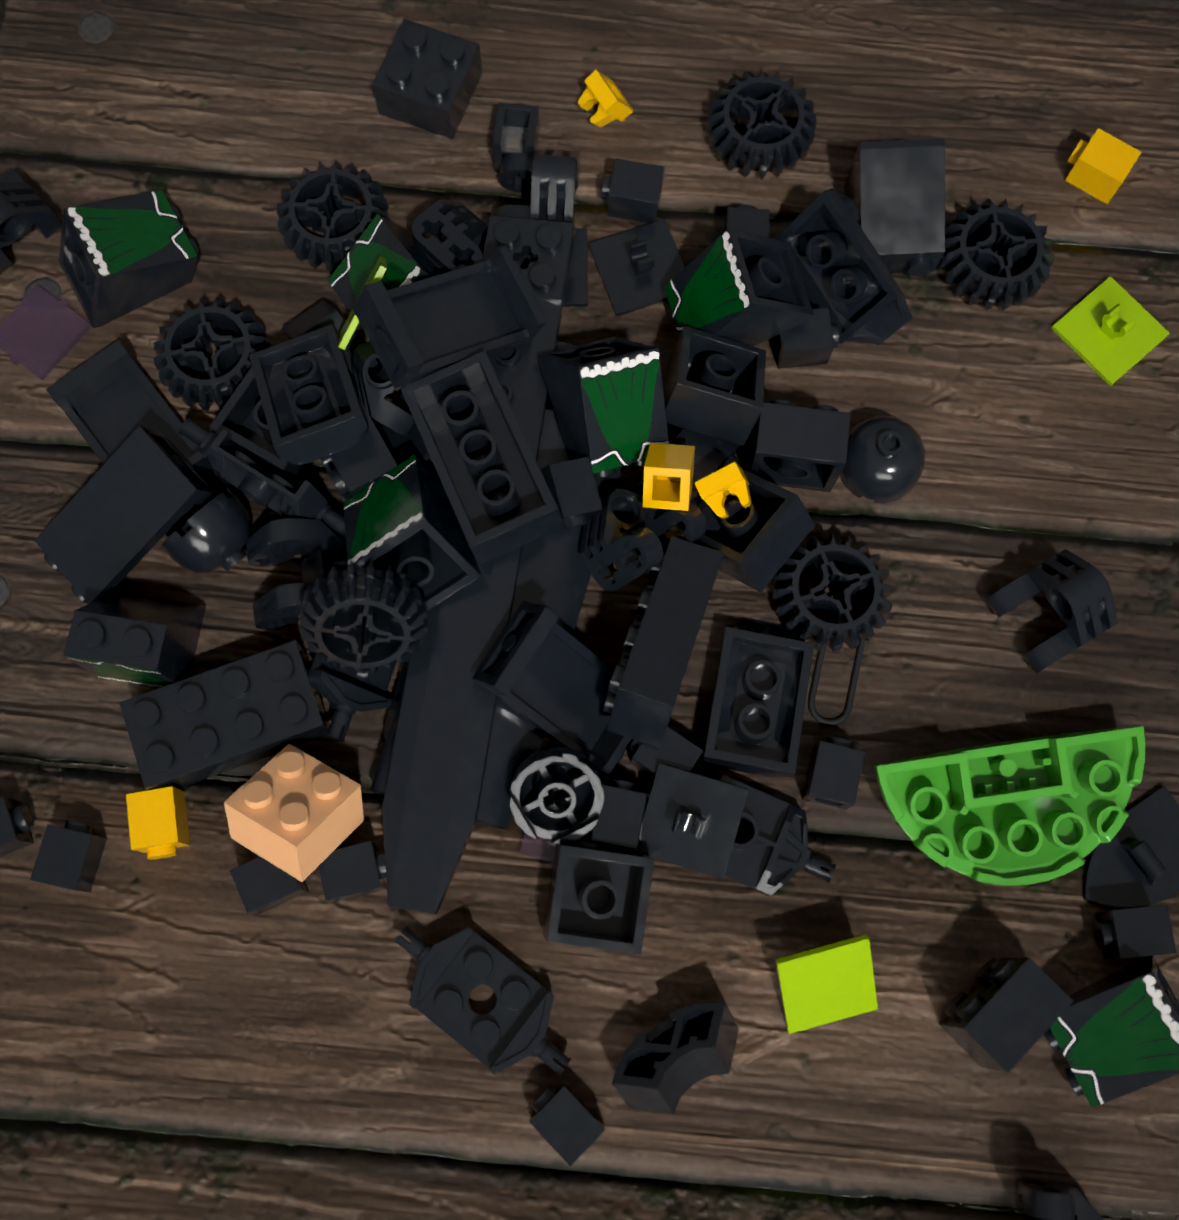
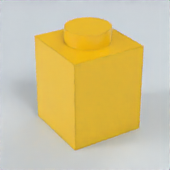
(1101, 165)
(668, 476)
(158, 821)

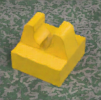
(606, 94)
(721, 483)

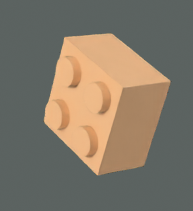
(294, 812)

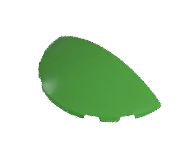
(1016, 805)

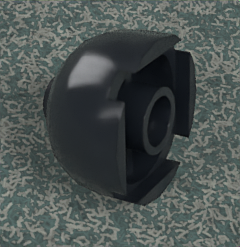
(883, 459)
(212, 536)
(556, 795)

